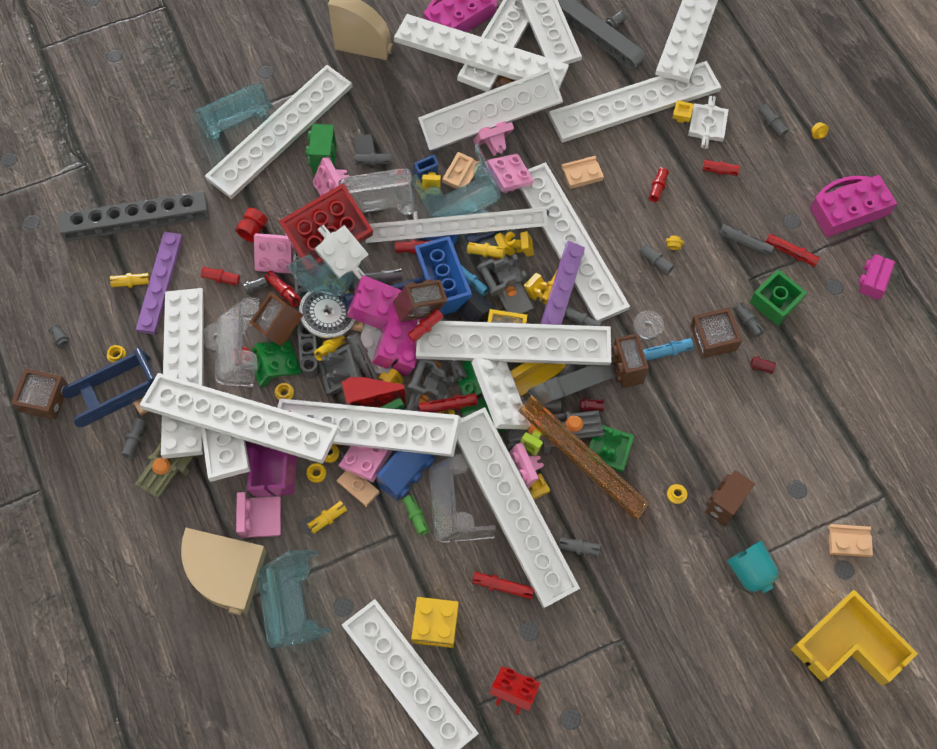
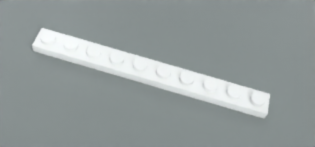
(458, 224)

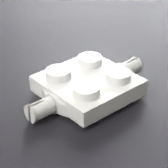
(708, 122)
(341, 251)

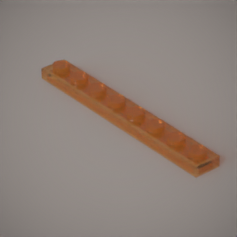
(584, 457)

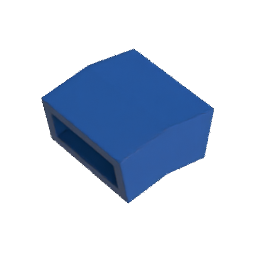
(425, 166)

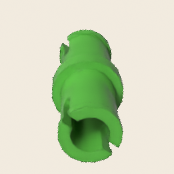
(416, 515)

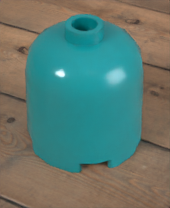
(755, 568)

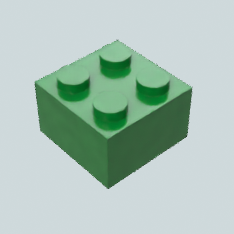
(322, 145)
(778, 297)

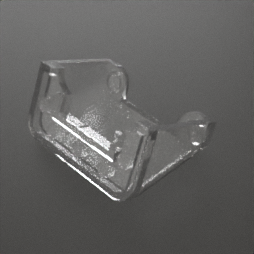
(232, 363)

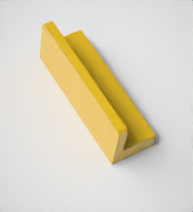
(533, 374)

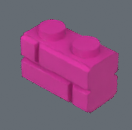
(876, 276)

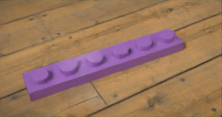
(159, 283)
(563, 284)

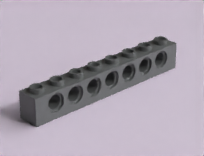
(127, 222)

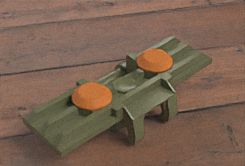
(161, 471)

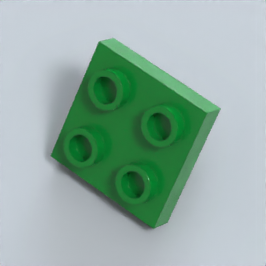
(612, 447)

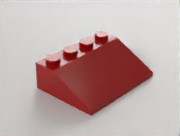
(331, 210)

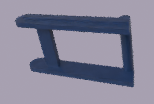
(85, 387)

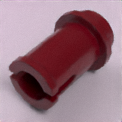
(763, 365)
(591, 405)

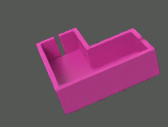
(375, 307)

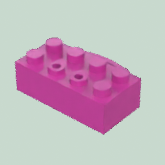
(460, 14)
(852, 204)

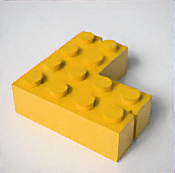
(858, 632)

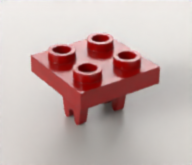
(514, 689)

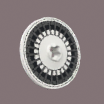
(320, 323)

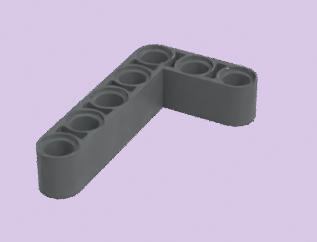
(571, 383)

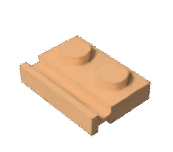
(460, 171)
(582, 172)
(850, 540)

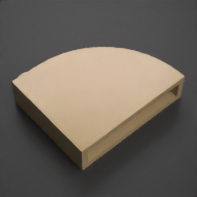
(359, 29)
(222, 568)

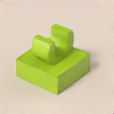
(532, 442)

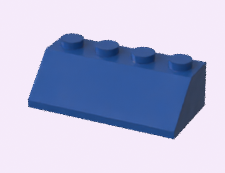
(440, 262)
(402, 472)

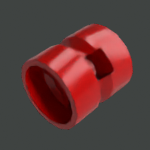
(251, 224)

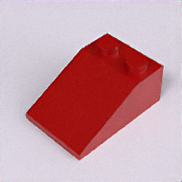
(371, 392)

